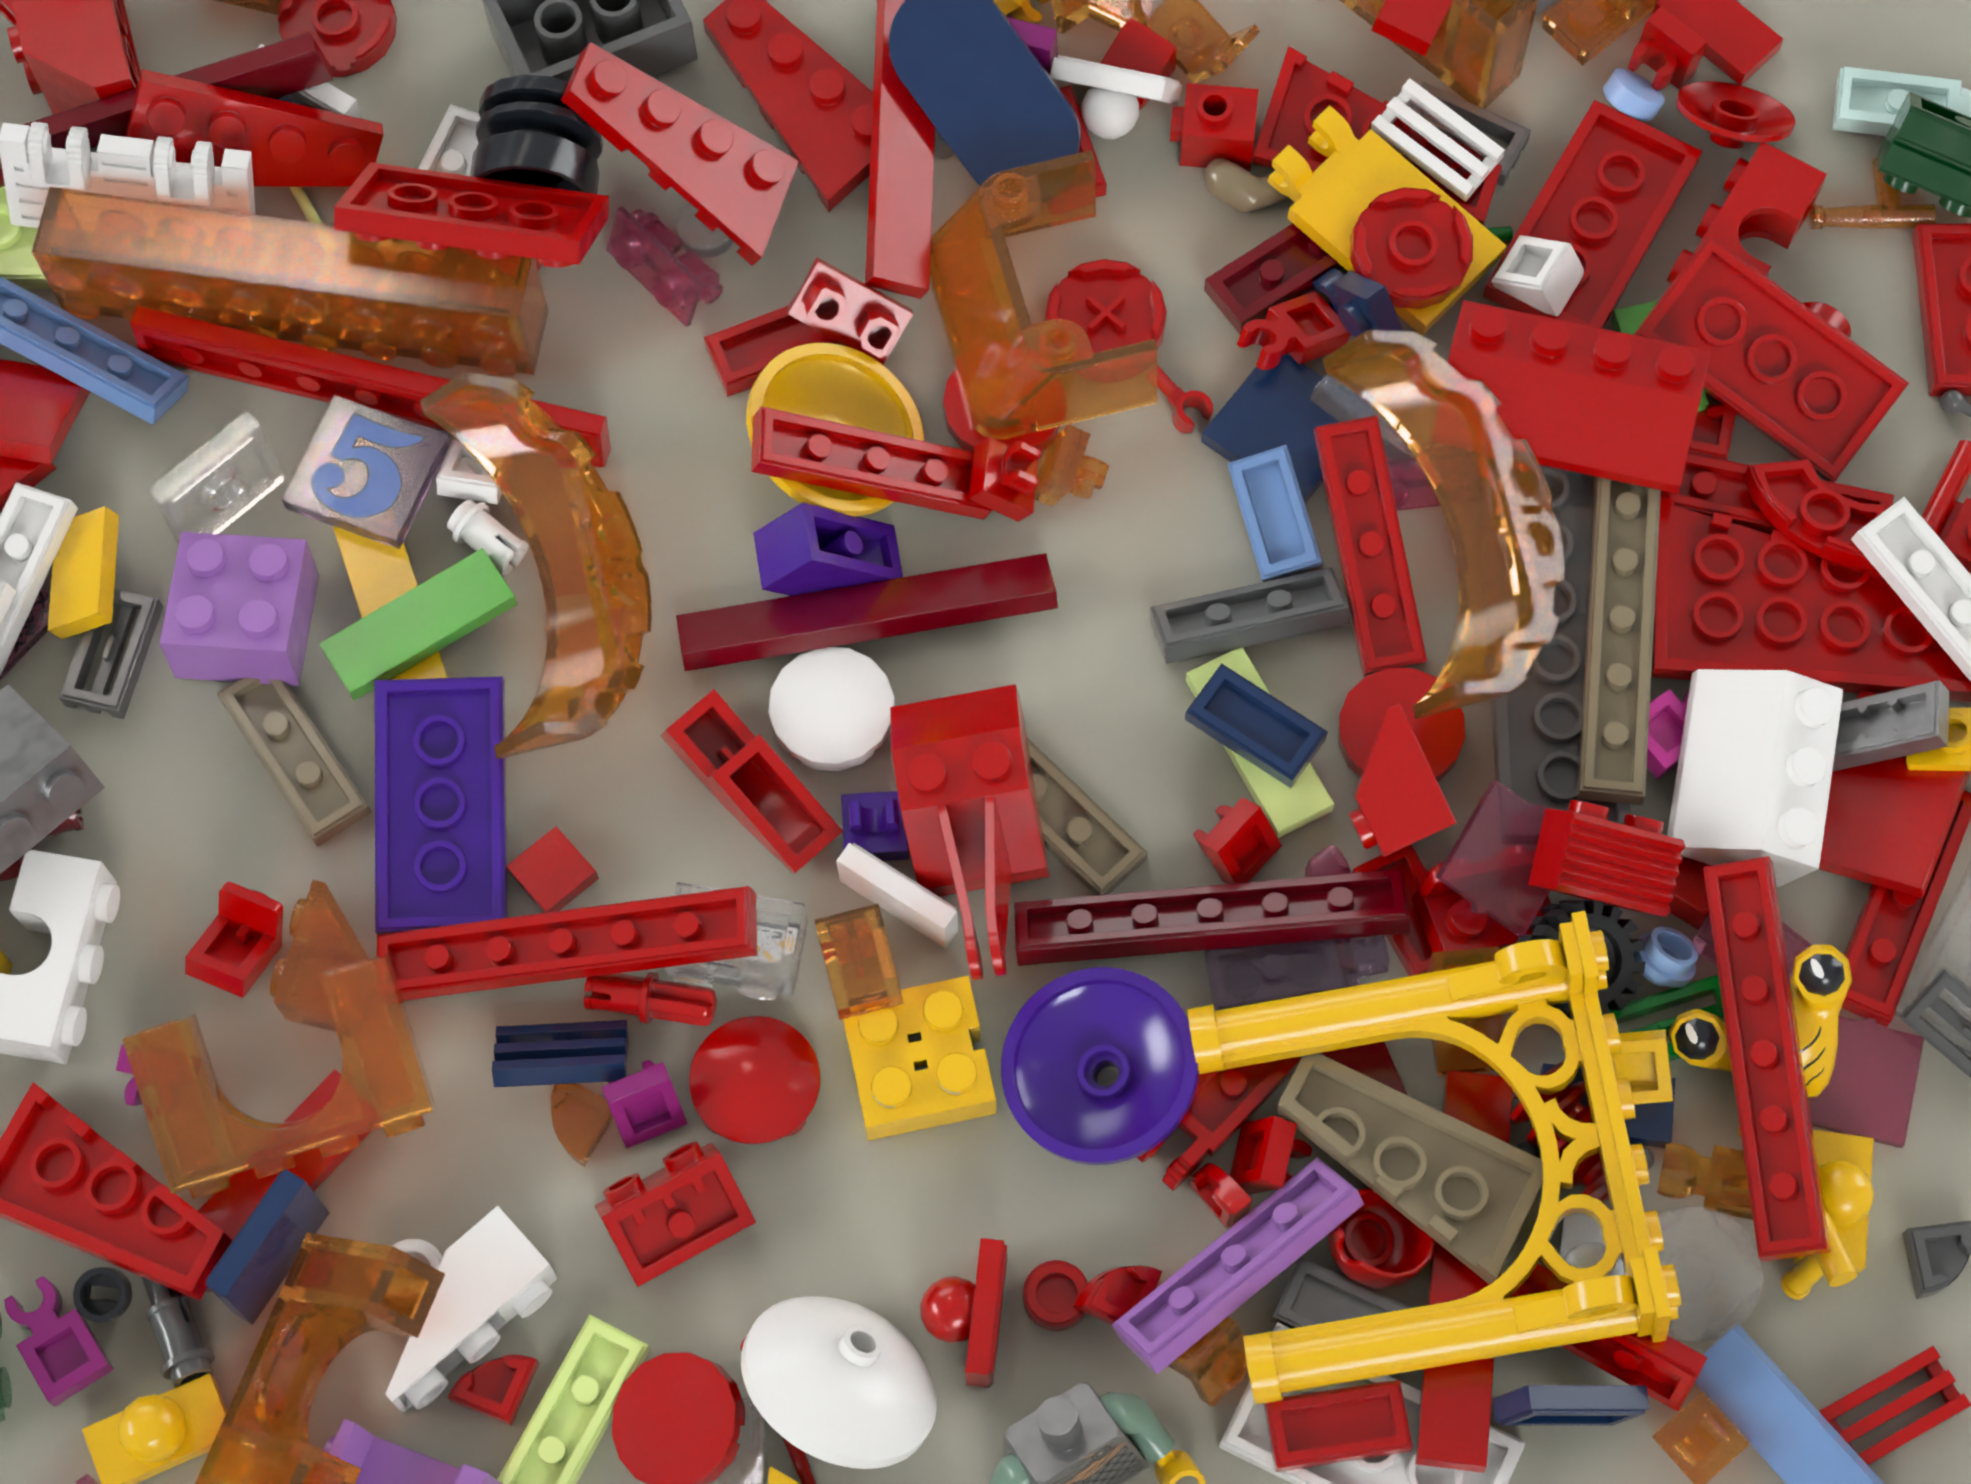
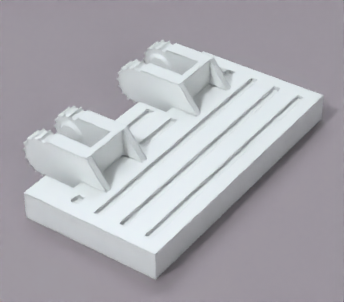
(118, 168)

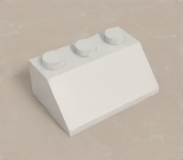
(1756, 769)

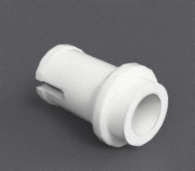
(479, 530)

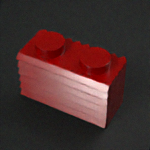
(1607, 860)

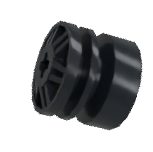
(535, 136)

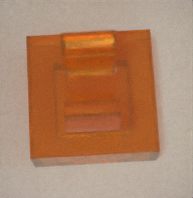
(1067, 469)
(1701, 1439)

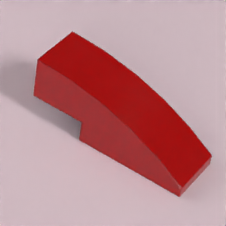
(751, 781)

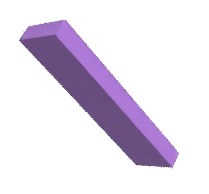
(1237, 1265)

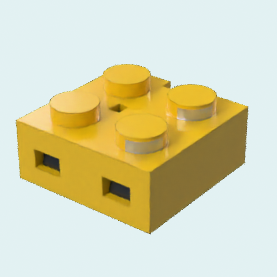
(920, 1061)

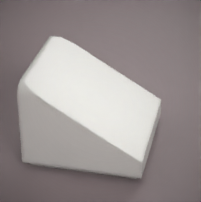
(1540, 273)

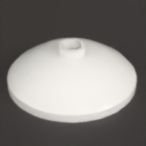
(839, 1382)

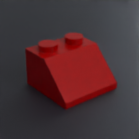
(1397, 790)

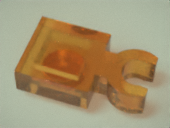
(1717, 1178)

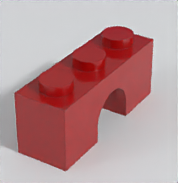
(1765, 201)

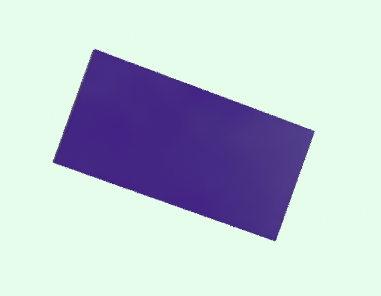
(439, 802)

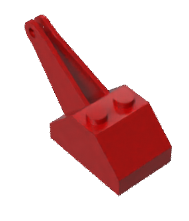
(73, 49)
(969, 805)

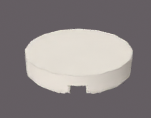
(831, 708)

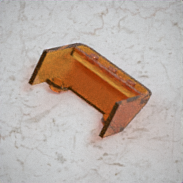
(1015, 371)

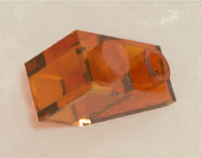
(320, 945)

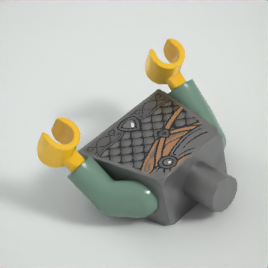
(1090, 1442)

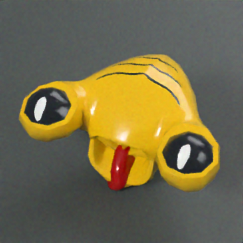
(1818, 991)

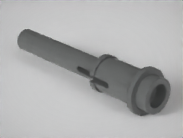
(177, 1335)

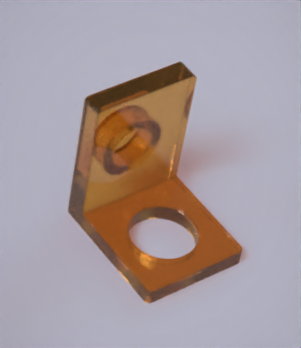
(1199, 39)

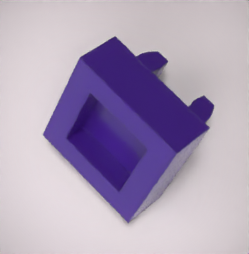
(875, 824)

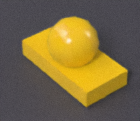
(1846, 1188)
(157, 1432)

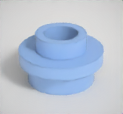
(1668, 957)

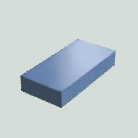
(1275, 514)

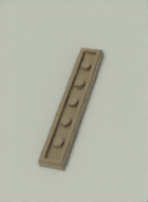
(1619, 643)

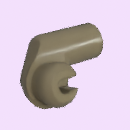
(1239, 187)

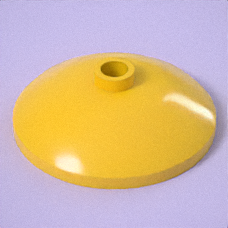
(838, 387)

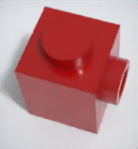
(1215, 125)

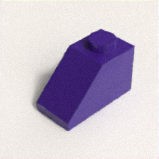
(824, 550)

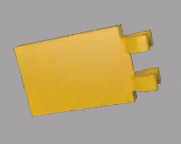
(1343, 187)

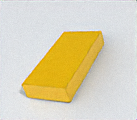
(84, 574)

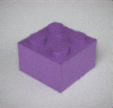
(239, 608)

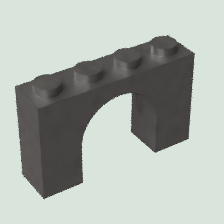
(39, 778)

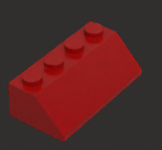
(1586, 392)

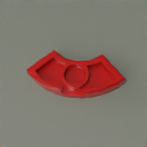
(1810, 510)

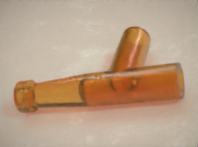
(1887, 214)

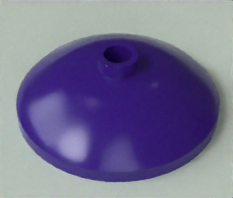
(1073, 1033)

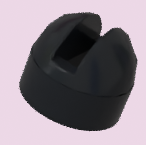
(102, 1309)

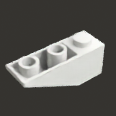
(486, 1283)

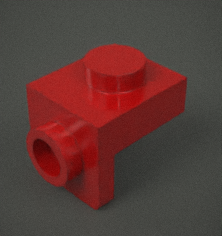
(238, 940)

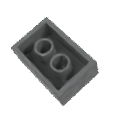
(551, 34)

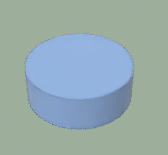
(1633, 95)

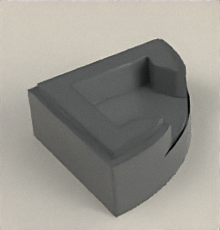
(1937, 1255)

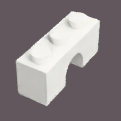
(72, 903)

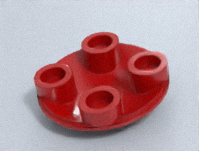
(754, 1080)

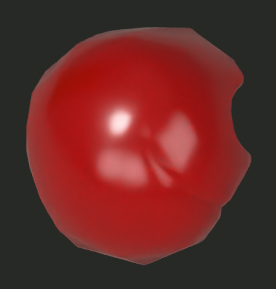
(1379, 1244)

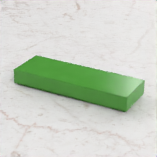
(418, 623)

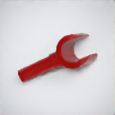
(1181, 400)

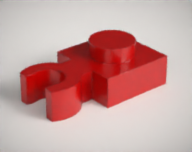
(1300, 326)

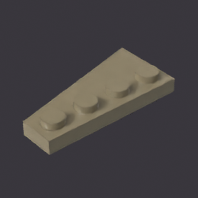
(1426, 1164)

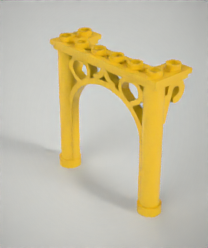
(1487, 1323)

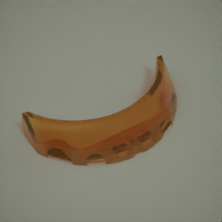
(1492, 503)
(582, 549)

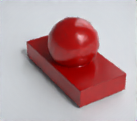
(961, 1310)

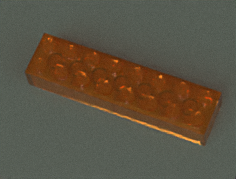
(291, 281)

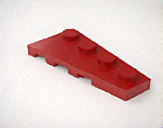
(1307, 91)
(286, 140)
(98, 1200)

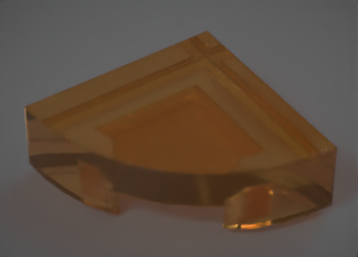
(579, 1119)

